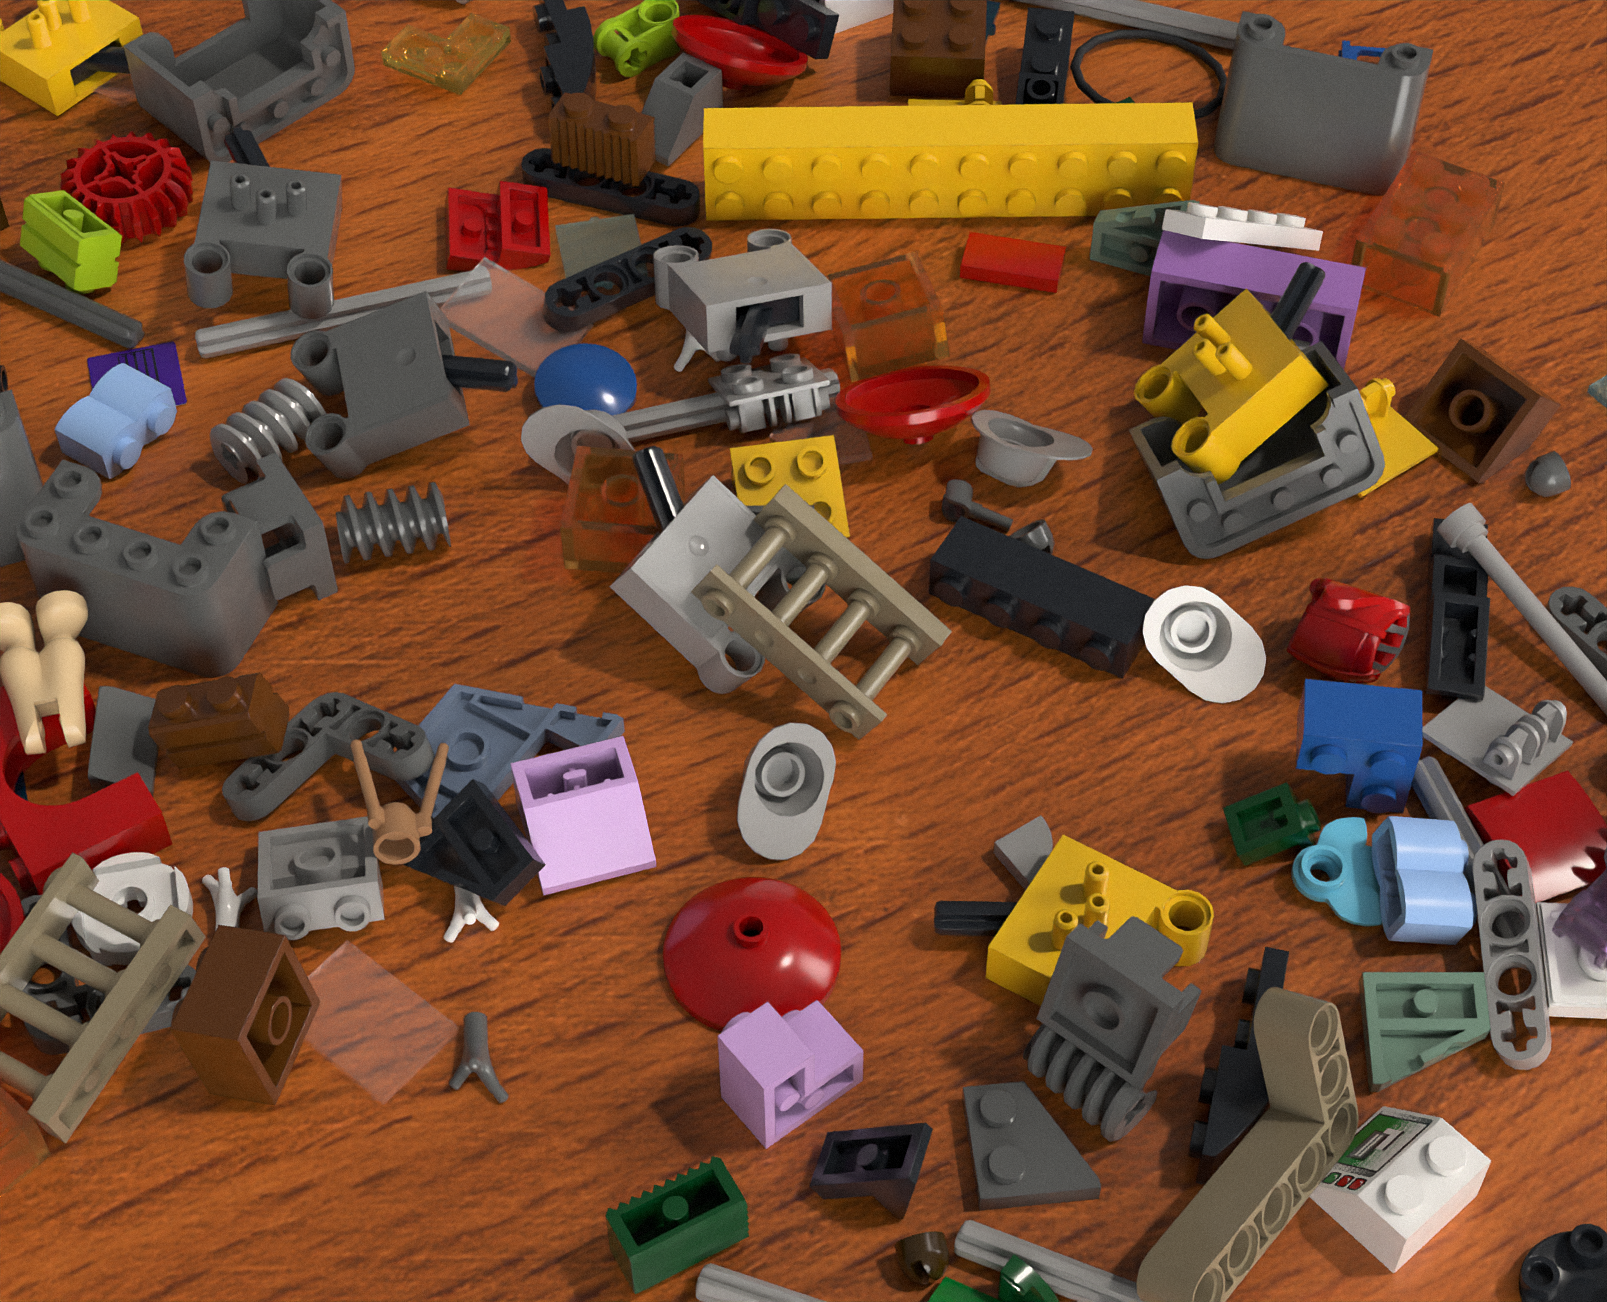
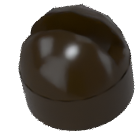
(923, 1256)

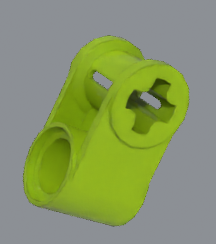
(642, 36)

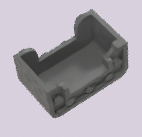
(250, 75)
(143, 594)

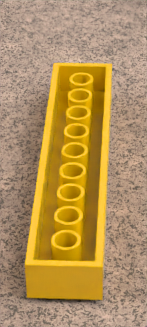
(945, 160)

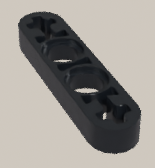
(675, 202)
(620, 271)

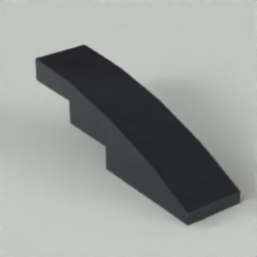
(1455, 621)

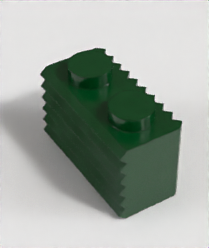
(677, 1224)

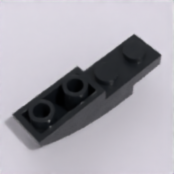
(796, 22)
(567, 50)
(1045, 57)
(1237, 1085)

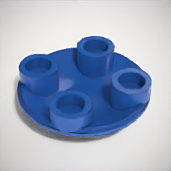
(586, 378)

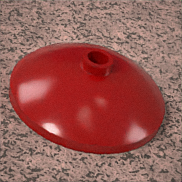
(741, 51)
(913, 401)
(724, 973)

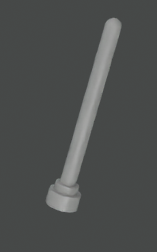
(1466, 531)

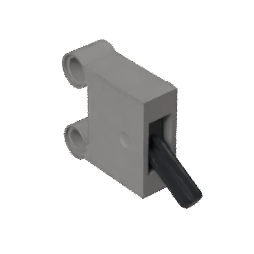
(744, 297)
(689, 542)

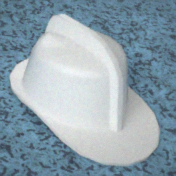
(1204, 644)

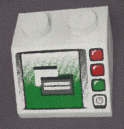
(1401, 1182)

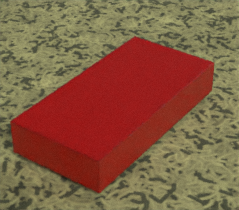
(1012, 262)

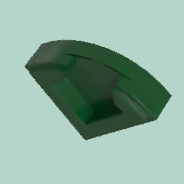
(1022, 1284)

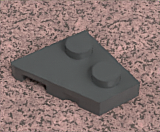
(1021, 1151)

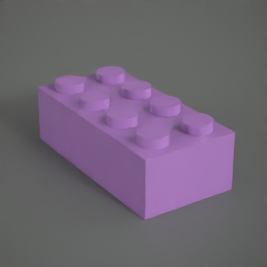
(1205, 275)

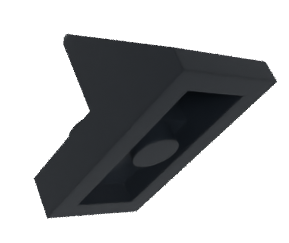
(873, 1163)

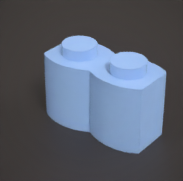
(116, 420)
(1423, 880)

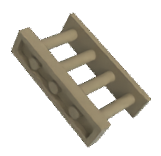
(851, 575)
(129, 1001)

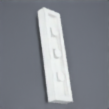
(1242, 226)

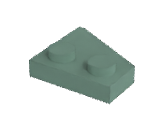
(1131, 235)
(1418, 1020)

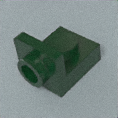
(1271, 823)

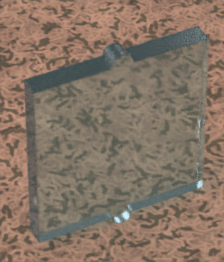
(596, 241)

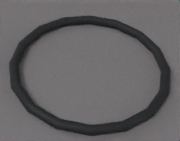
(1155, 36)

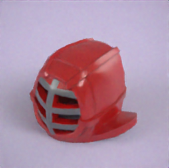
(1349, 631)

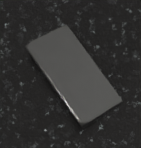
(122, 739)

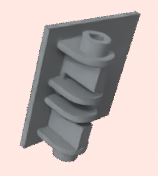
(785, 375)
(1501, 737)

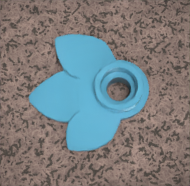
(1349, 864)

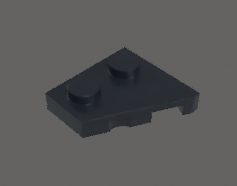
(478, 847)

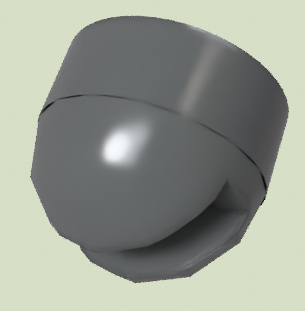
(1548, 475)
(1036, 535)

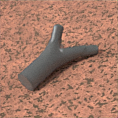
(477, 1057)

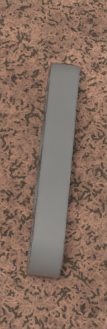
(1516, 952)

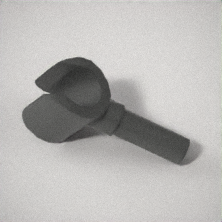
(958, 503)

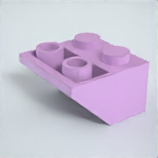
(583, 814)

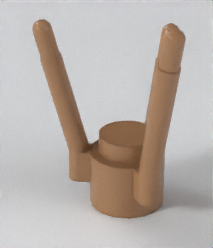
(394, 825)

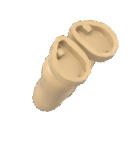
(48, 679)

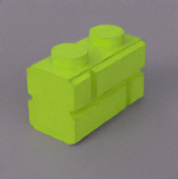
(70, 241)

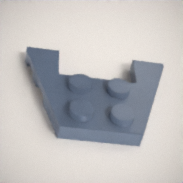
(496, 729)

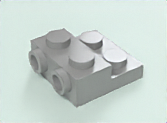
(319, 878)

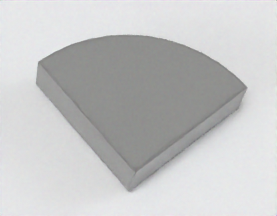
(1025, 850)

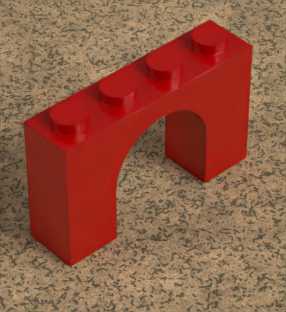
(96, 827)

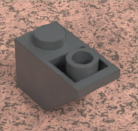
(679, 104)

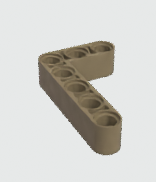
(1273, 1166)

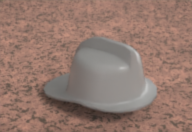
(556, 431)
(1021, 451)
(785, 790)

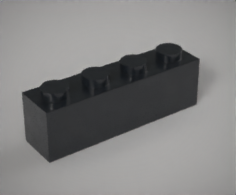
(1040, 596)

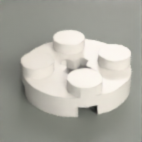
(125, 879)

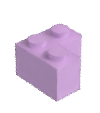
(785, 1067)

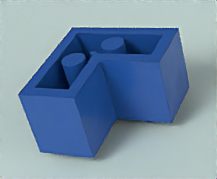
(1365, 734)

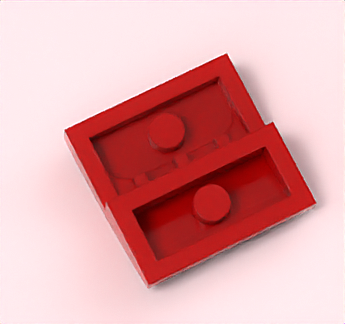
(501, 226)
(1553, 827)

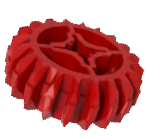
(131, 183)

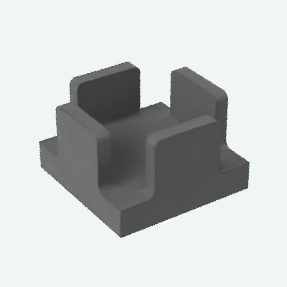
(302, 551)
(1114, 997)

